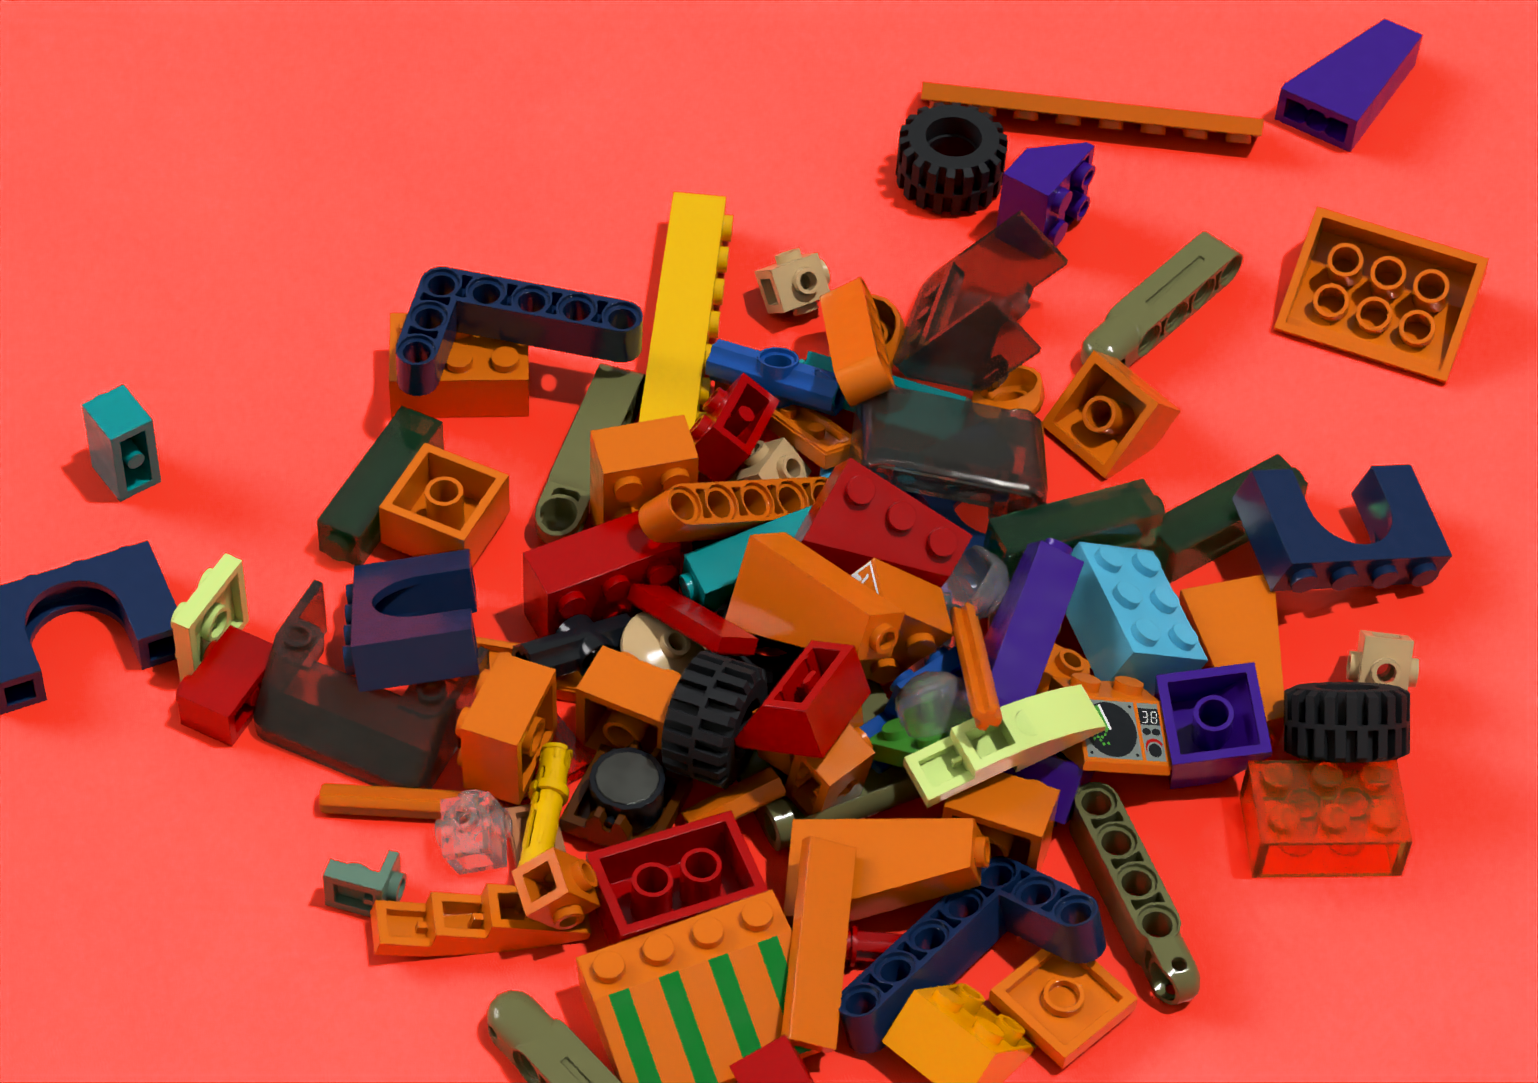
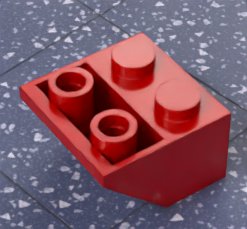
(809, 703)

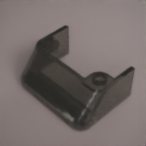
(968, 310)
(357, 733)

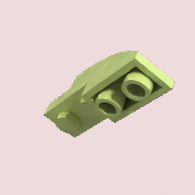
(1028, 733)

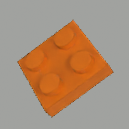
(1063, 1003)

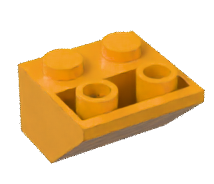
(956, 1037)

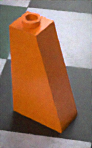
(802, 597)
(1239, 626)
(897, 859)

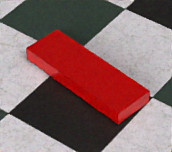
(692, 620)

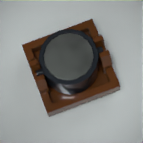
(625, 796)

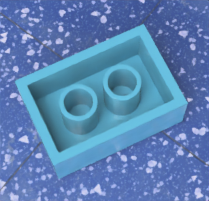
(1130, 616)

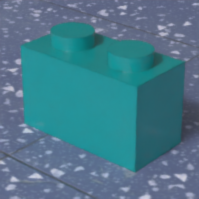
(121, 442)

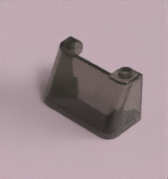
(953, 449)

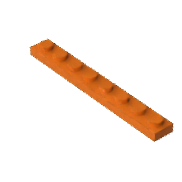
(1109, 114)

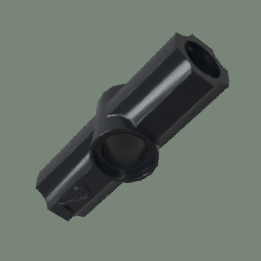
(575, 643)

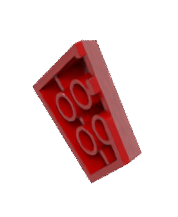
(870, 518)

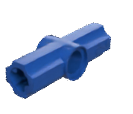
(778, 373)

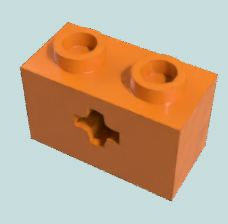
(831, 780)

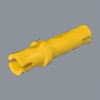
(547, 797)

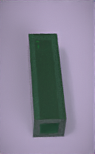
(1112, 516)
(351, 520)
(1207, 525)

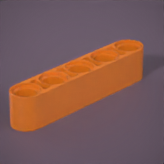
(856, 342)
(723, 507)

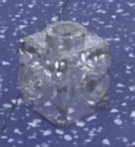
(473, 832)

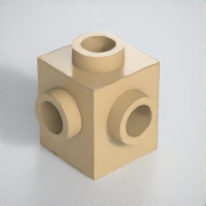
(793, 282)
(772, 461)
(1379, 649)

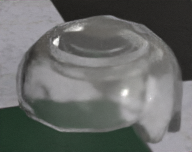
(978, 580)
(932, 704)

